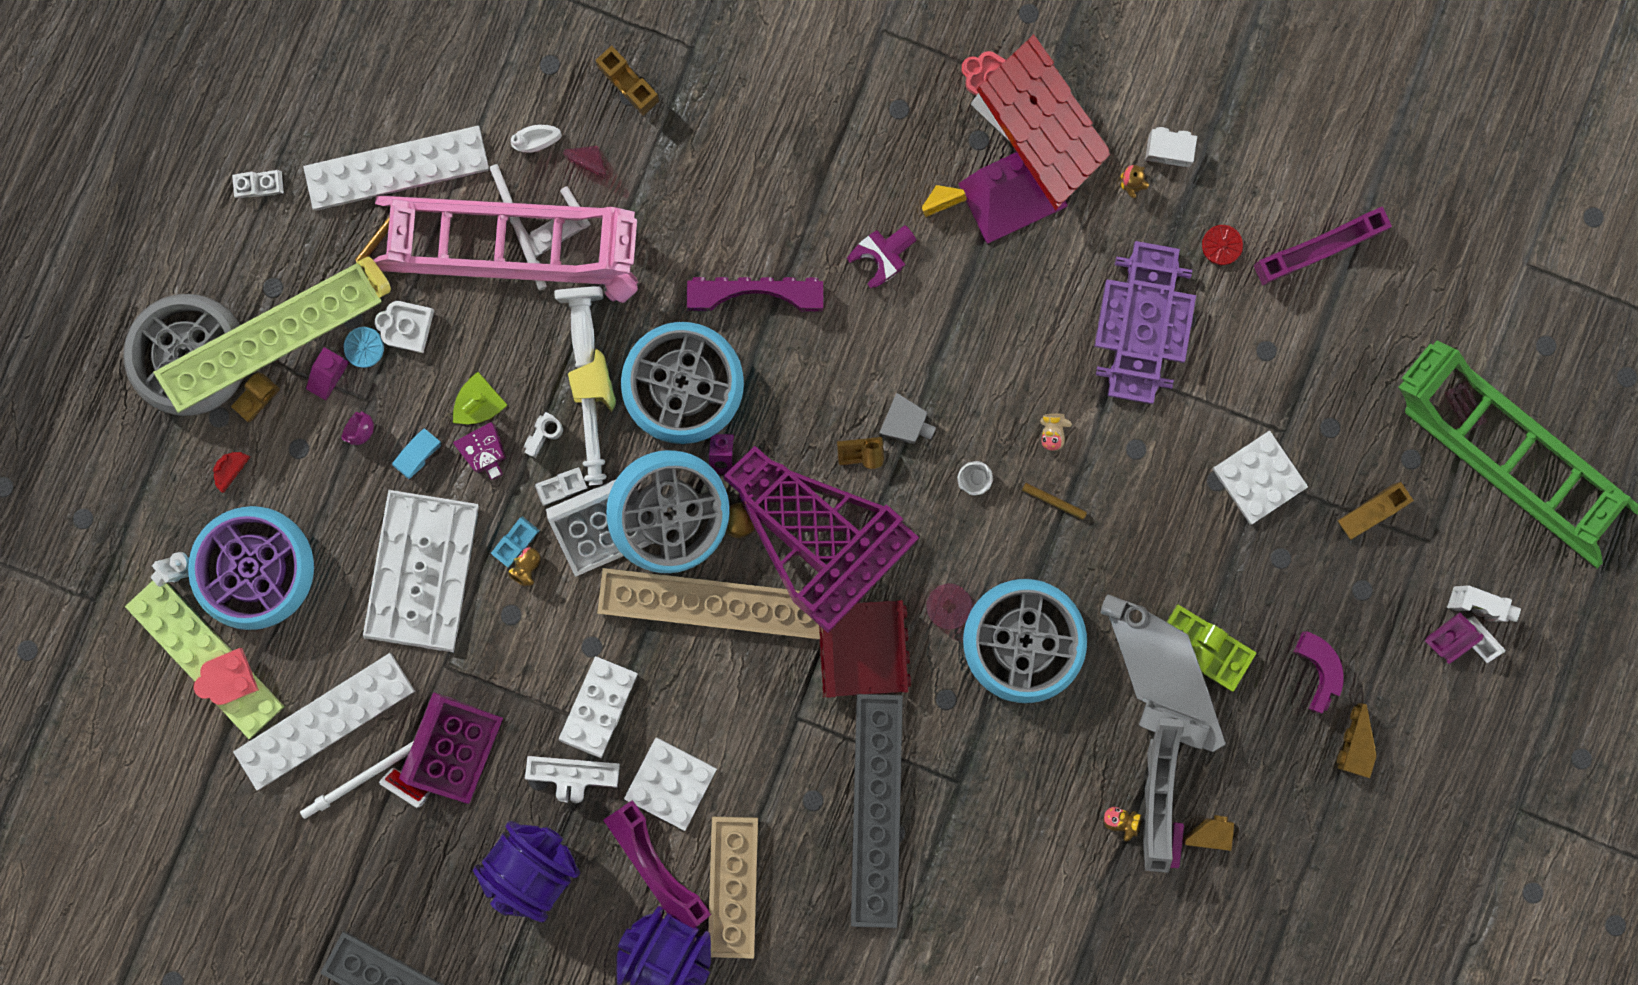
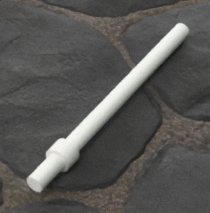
(524, 242)
(323, 802)

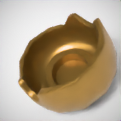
(739, 521)

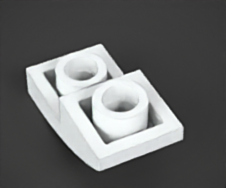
(257, 184)

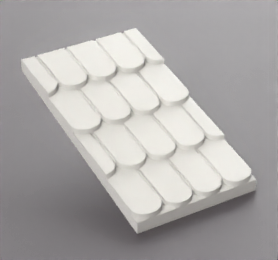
(421, 571)

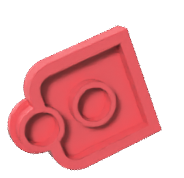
(979, 69)
(226, 678)

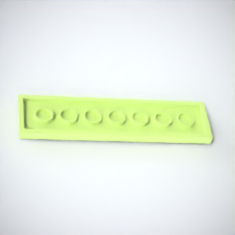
(194, 643)

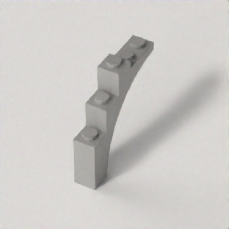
(1159, 795)

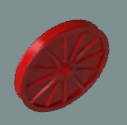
(1222, 244)

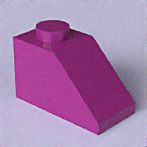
(326, 373)

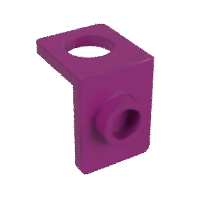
(721, 450)

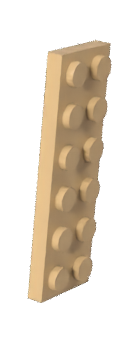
(733, 886)

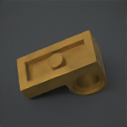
(257, 394)

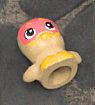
(1053, 433)

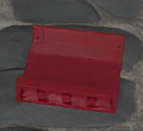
(866, 651)

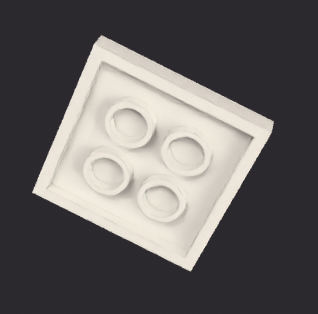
(1260, 477)
(670, 783)

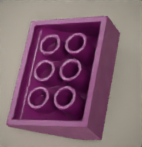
(450, 748)

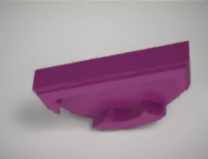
(1177, 837)

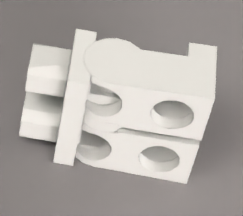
(1483, 604)

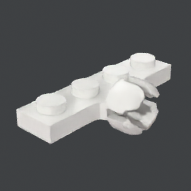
(572, 775)

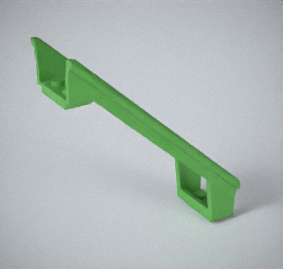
(1423, 381)

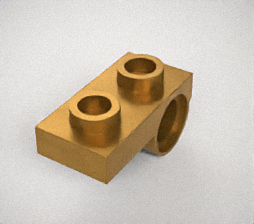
(865, 451)

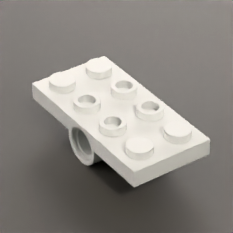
(598, 707)

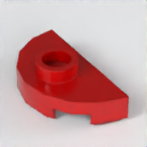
(228, 468)

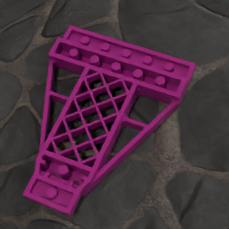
(848, 573)

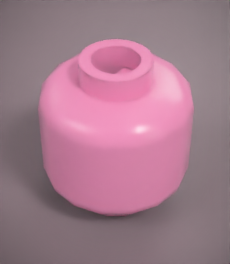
(622, 287)

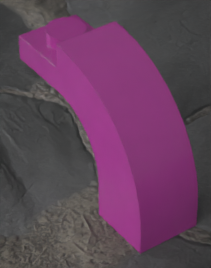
(1328, 668)

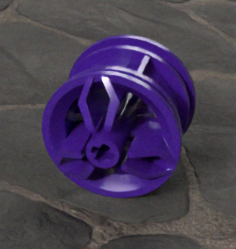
(526, 871)
(663, 952)

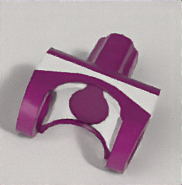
(884, 253)

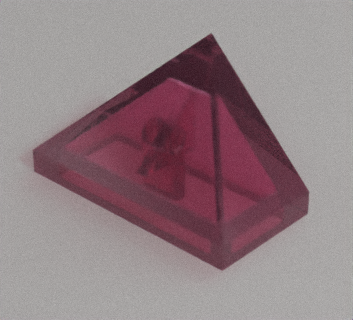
(587, 158)

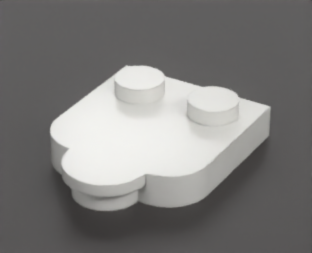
(405, 325)

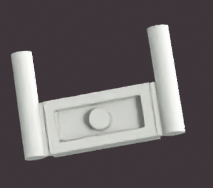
(541, 238)

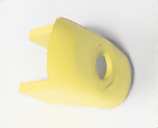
(593, 382)

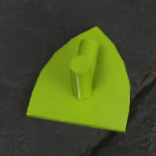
(476, 402)

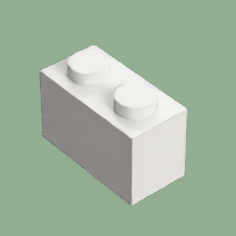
(1171, 147)

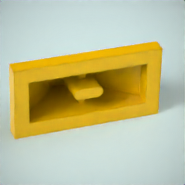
(942, 198)

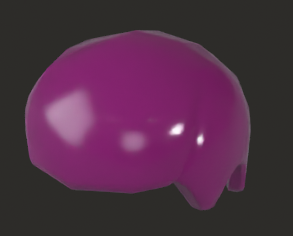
(358, 429)

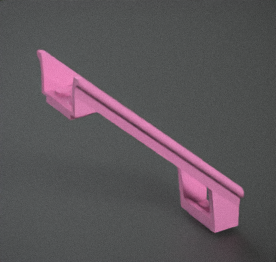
(616, 244)

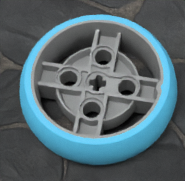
(701, 372)
(709, 505)
(1019, 681)

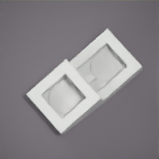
(560, 486)

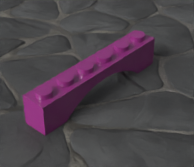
(1323, 246)
(707, 295)
(631, 832)

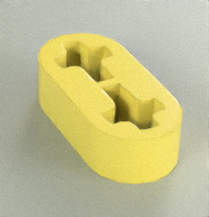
(375, 276)

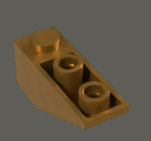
(1375, 510)
(1359, 748)

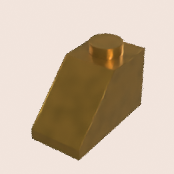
(1212, 833)

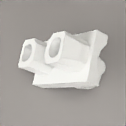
(170, 569)

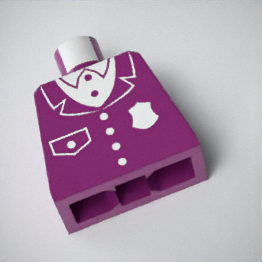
(483, 450)

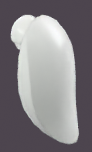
(535, 138)

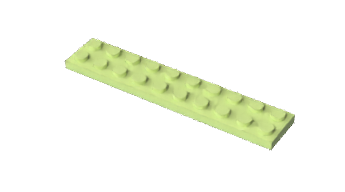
(267, 338)

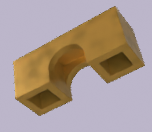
(626, 81)

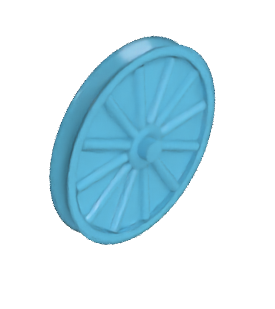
(363, 347)

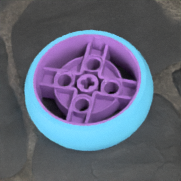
(248, 588)

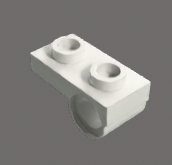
(534, 443)

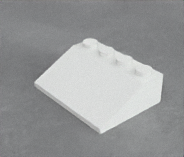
(584, 531)

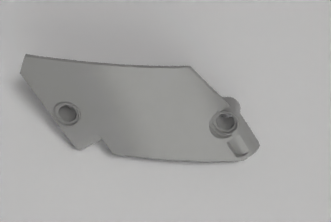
(1165, 674)

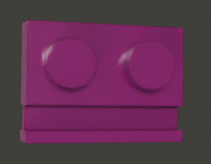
(1454, 638)

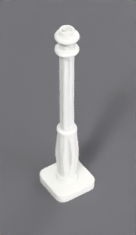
(583, 346)

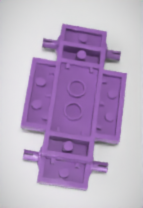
(1144, 322)

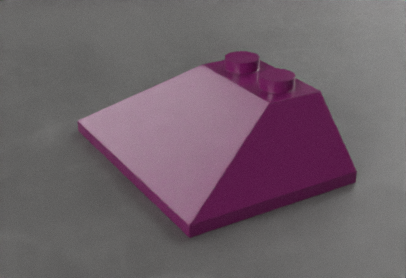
(1005, 198)

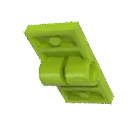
(1217, 653)

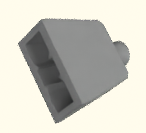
(906, 421)

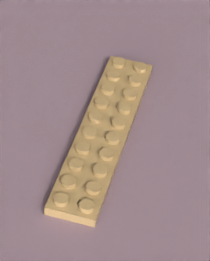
(703, 603)

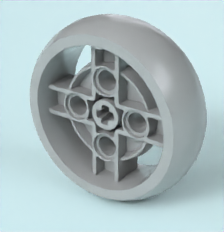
(151, 326)

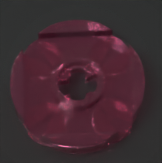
(957, 596)

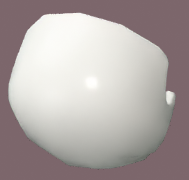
(975, 478)

